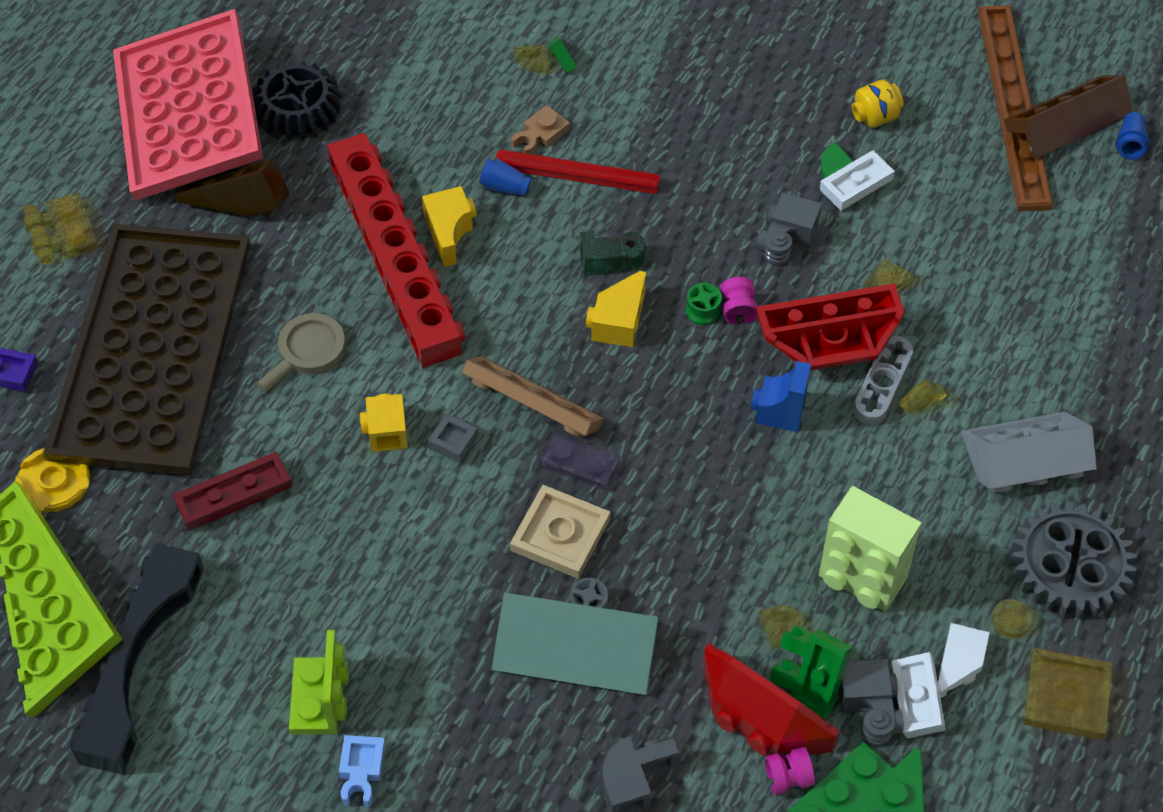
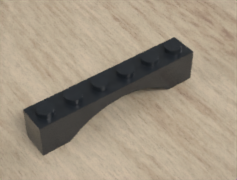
(165, 587)

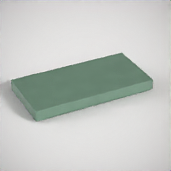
(575, 643)

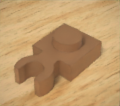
(541, 127)

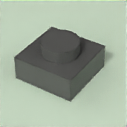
(452, 437)

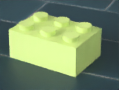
(868, 549)

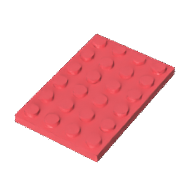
(186, 105)

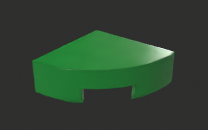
(562, 55)
(833, 160)

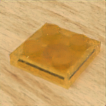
(1067, 693)

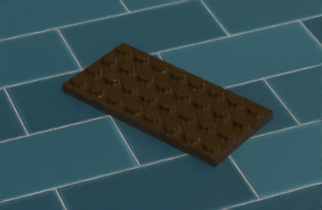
(149, 350)

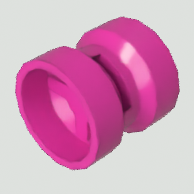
(738, 297)
(790, 771)

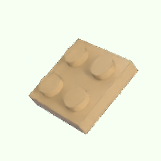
(560, 531)

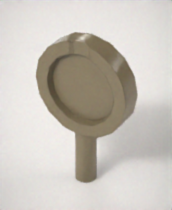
(307, 345)

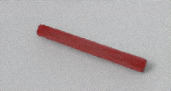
(581, 171)

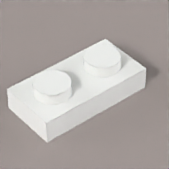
(857, 180)
(919, 695)

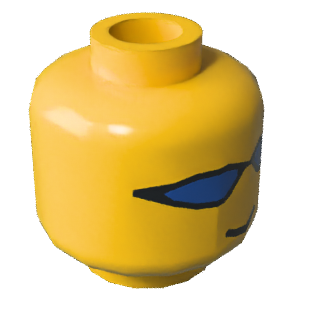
(877, 103)

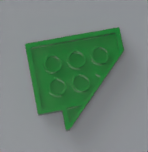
(867, 785)

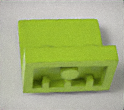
(318, 690)

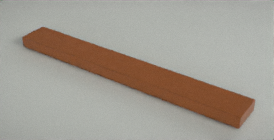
(1012, 97)

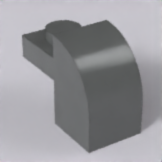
(626, 772)

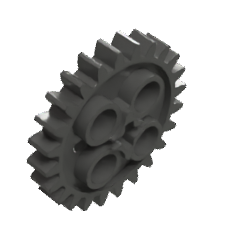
(1108, 567)

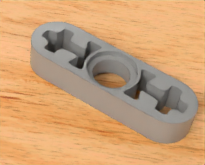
(886, 394)

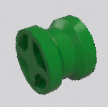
(709, 297)

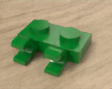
(821, 670)

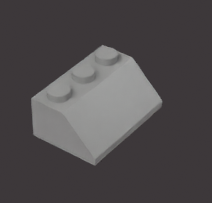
(1031, 450)

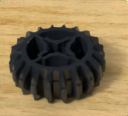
(296, 100)

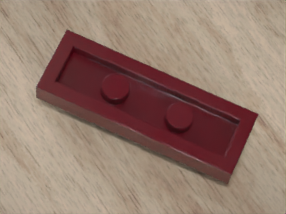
(232, 491)

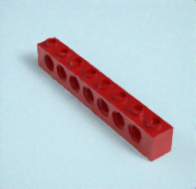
(395, 250)

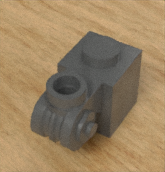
(790, 222)
(870, 690)

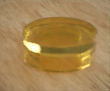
(1011, 619)

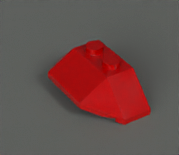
(833, 326)
(761, 710)

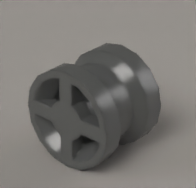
(589, 591)

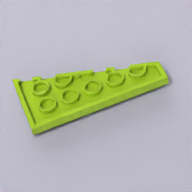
(47, 603)

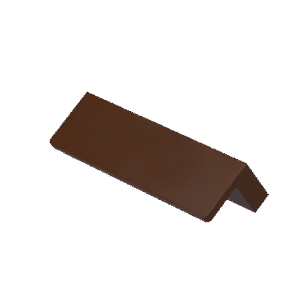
(1072, 114)

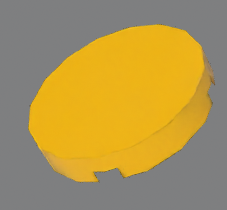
(53, 484)

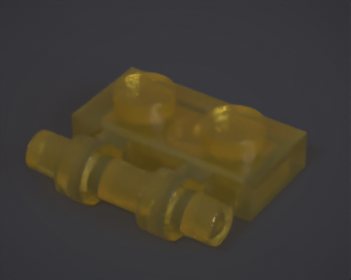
(70, 223)

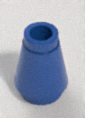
(1133, 137)
(503, 178)

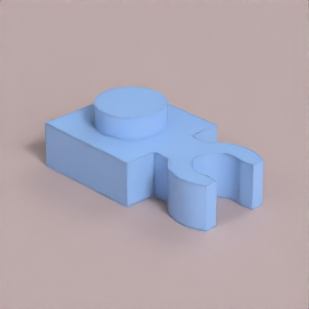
(361, 763)

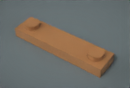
(490, 375)

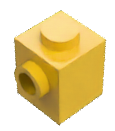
(385, 422)

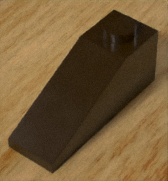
(240, 190)

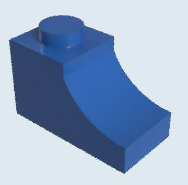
(782, 398)

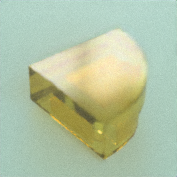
(532, 57)
(889, 273)
(922, 396)

